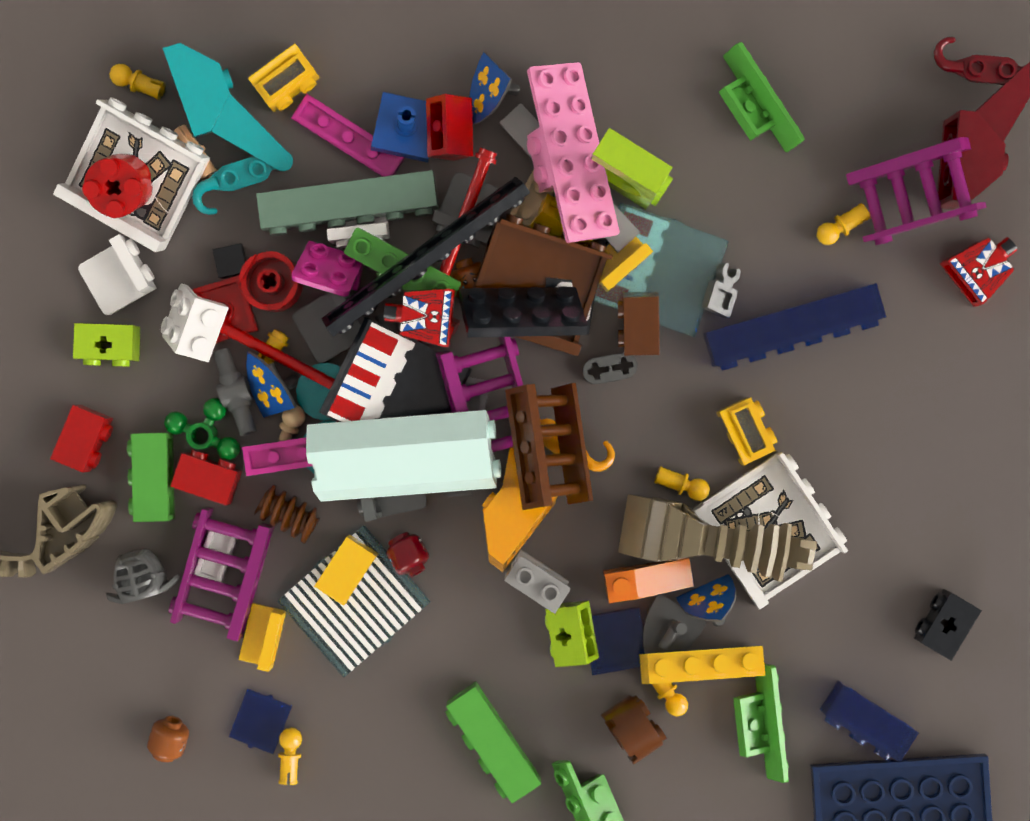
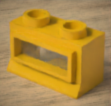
(284, 78)
(747, 430)

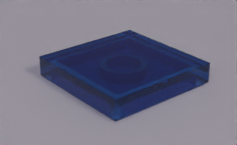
(618, 640)

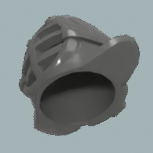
(139, 576)

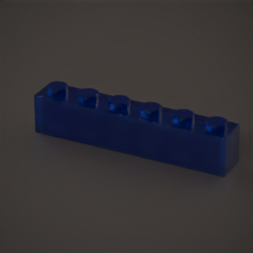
(795, 325)

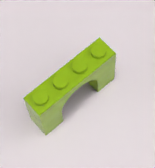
(632, 169)

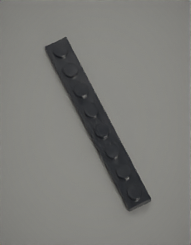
(432, 251)

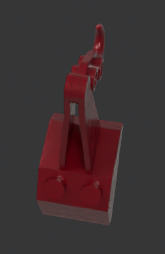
(985, 126)

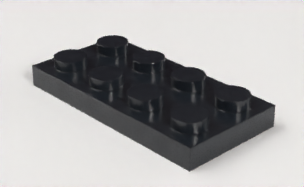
(522, 312)

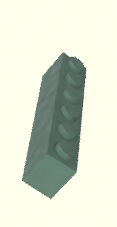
(347, 201)

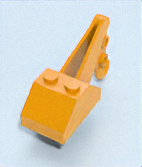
(505, 522)

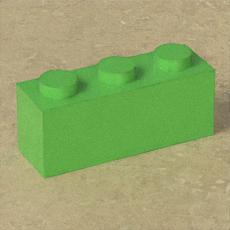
(151, 477)

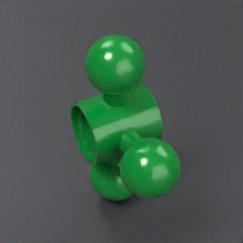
(177, 423)

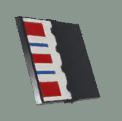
(387, 378)

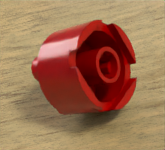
(102, 189)
(257, 290)

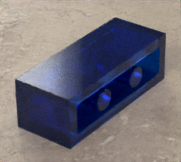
(868, 722)

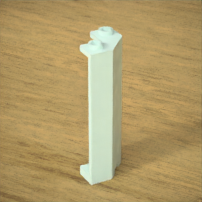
(402, 455)

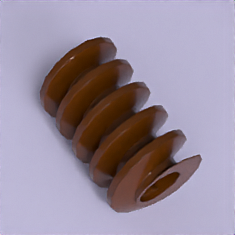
(287, 514)

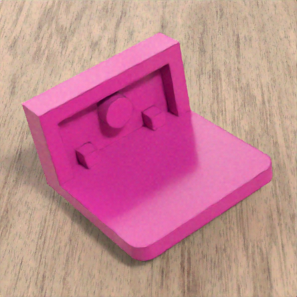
(327, 269)

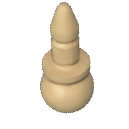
(291, 421)

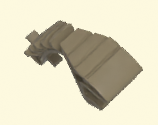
(672, 531)
(62, 532)

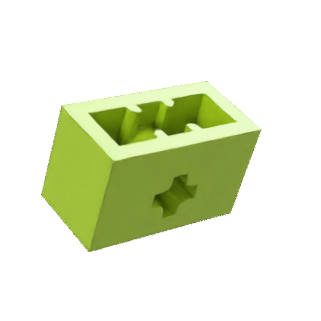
(89, 340)
(572, 634)

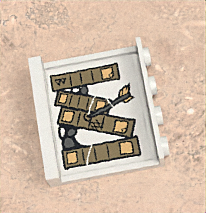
(172, 165)
(773, 496)

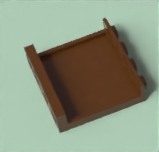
(528, 255)

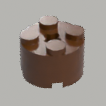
(632, 728)

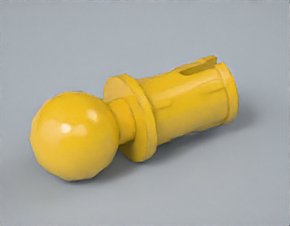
(122, 76)
(829, 232)
(696, 489)
(675, 703)
(290, 740)

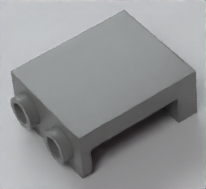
(537, 581)

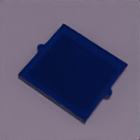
(260, 721)

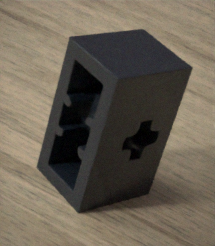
(954, 610)

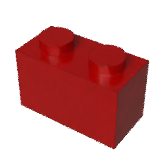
(449, 127)
(82, 439)
(206, 477)

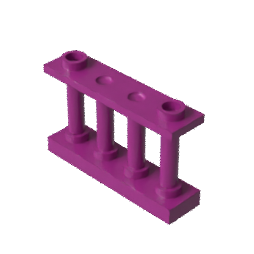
(922, 160)
(460, 394)
(249, 566)

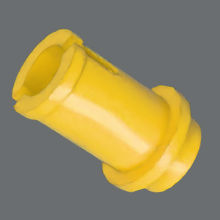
(276, 339)

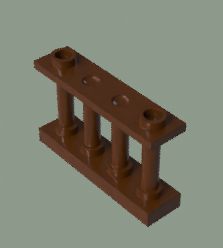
(529, 446)

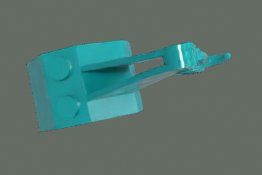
(213, 109)

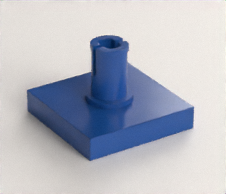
(401, 127)

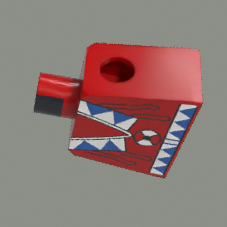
(981, 268)
(424, 315)

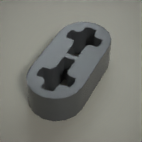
(610, 375)

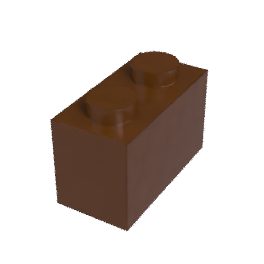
(641, 323)

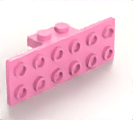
(564, 151)

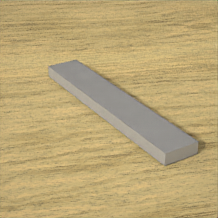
(520, 124)

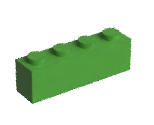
(493, 742)

